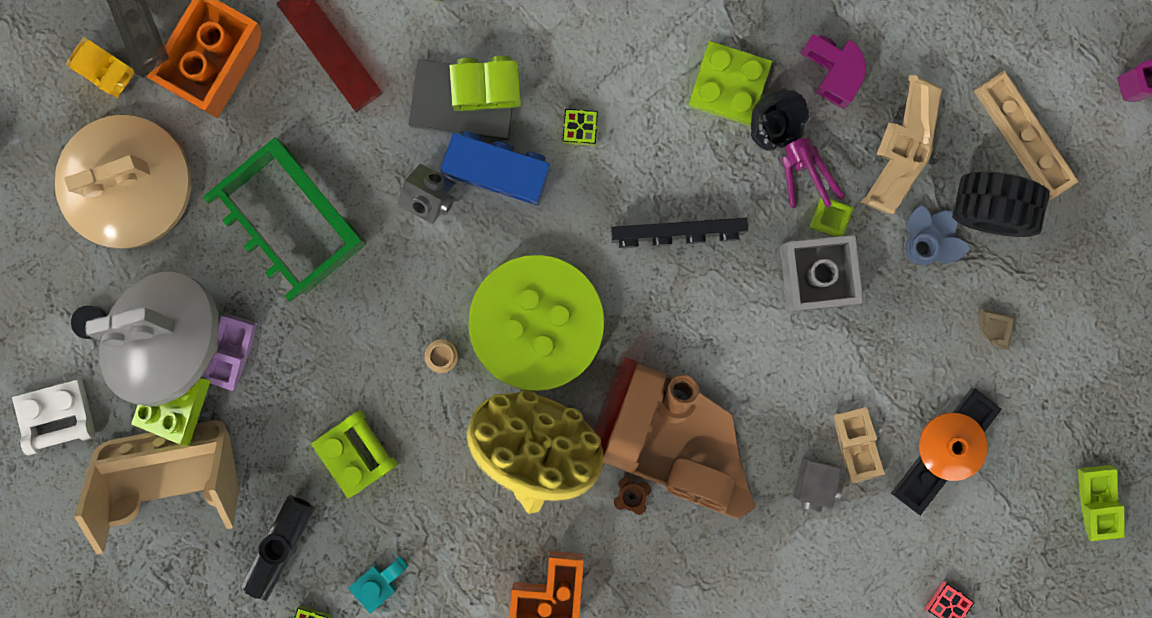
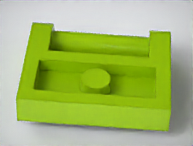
(346, 460)

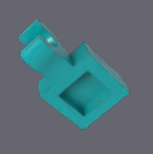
(377, 585)

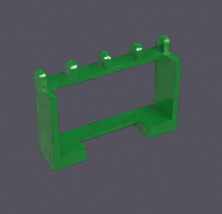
(277, 150)

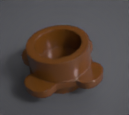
(637, 504)

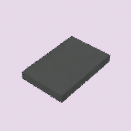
(434, 110)

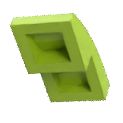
(1100, 504)

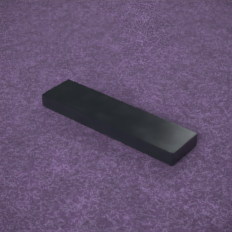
(919, 484)

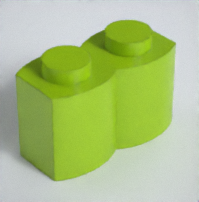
(485, 84)

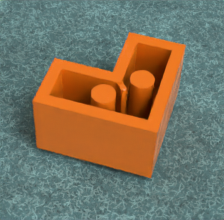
(556, 599)

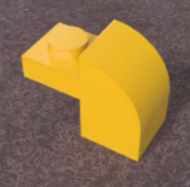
(100, 67)

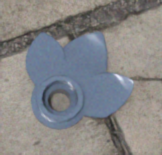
(938, 236)

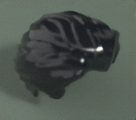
(778, 119)

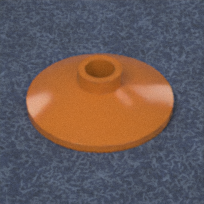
(937, 443)

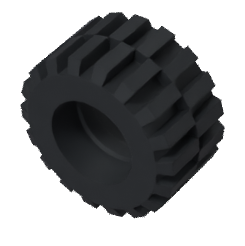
(1001, 204)

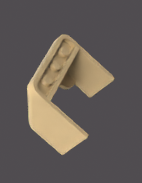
(153, 468)

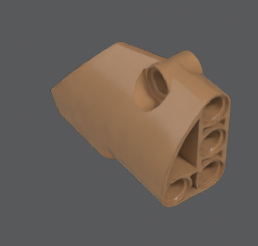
(679, 442)

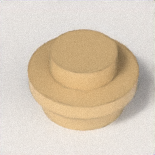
(441, 356)

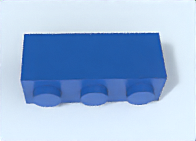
(496, 167)

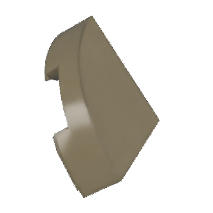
(996, 328)

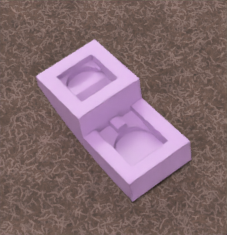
(234, 344)

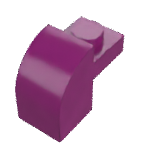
(844, 67)

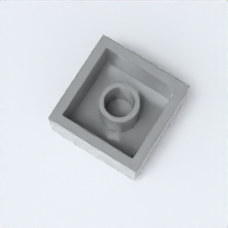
(821, 273)

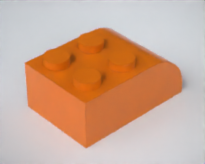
(208, 55)

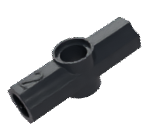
(268, 565)

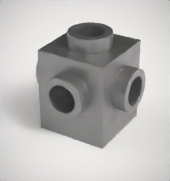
(427, 194)

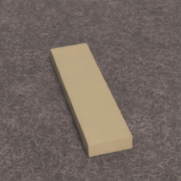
(1025, 134)

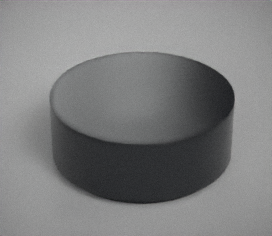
(81, 316)

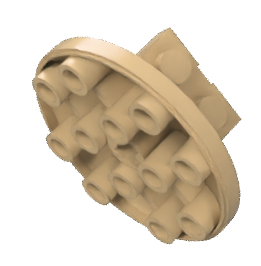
(122, 182)

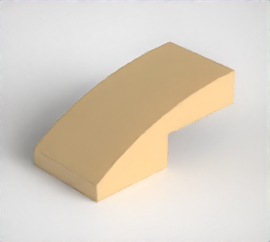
(858, 445)

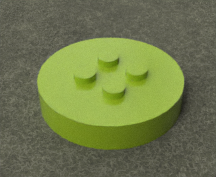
(536, 322)

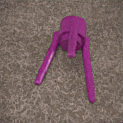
(805, 156)

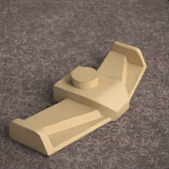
(906, 146)

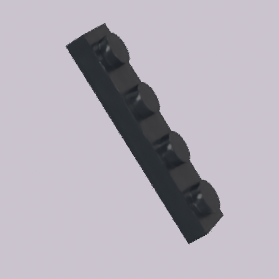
(694, 232)

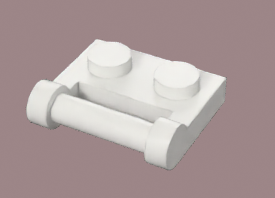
(50, 406)

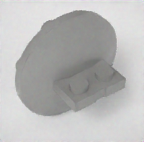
(157, 338)

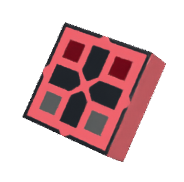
(949, 603)

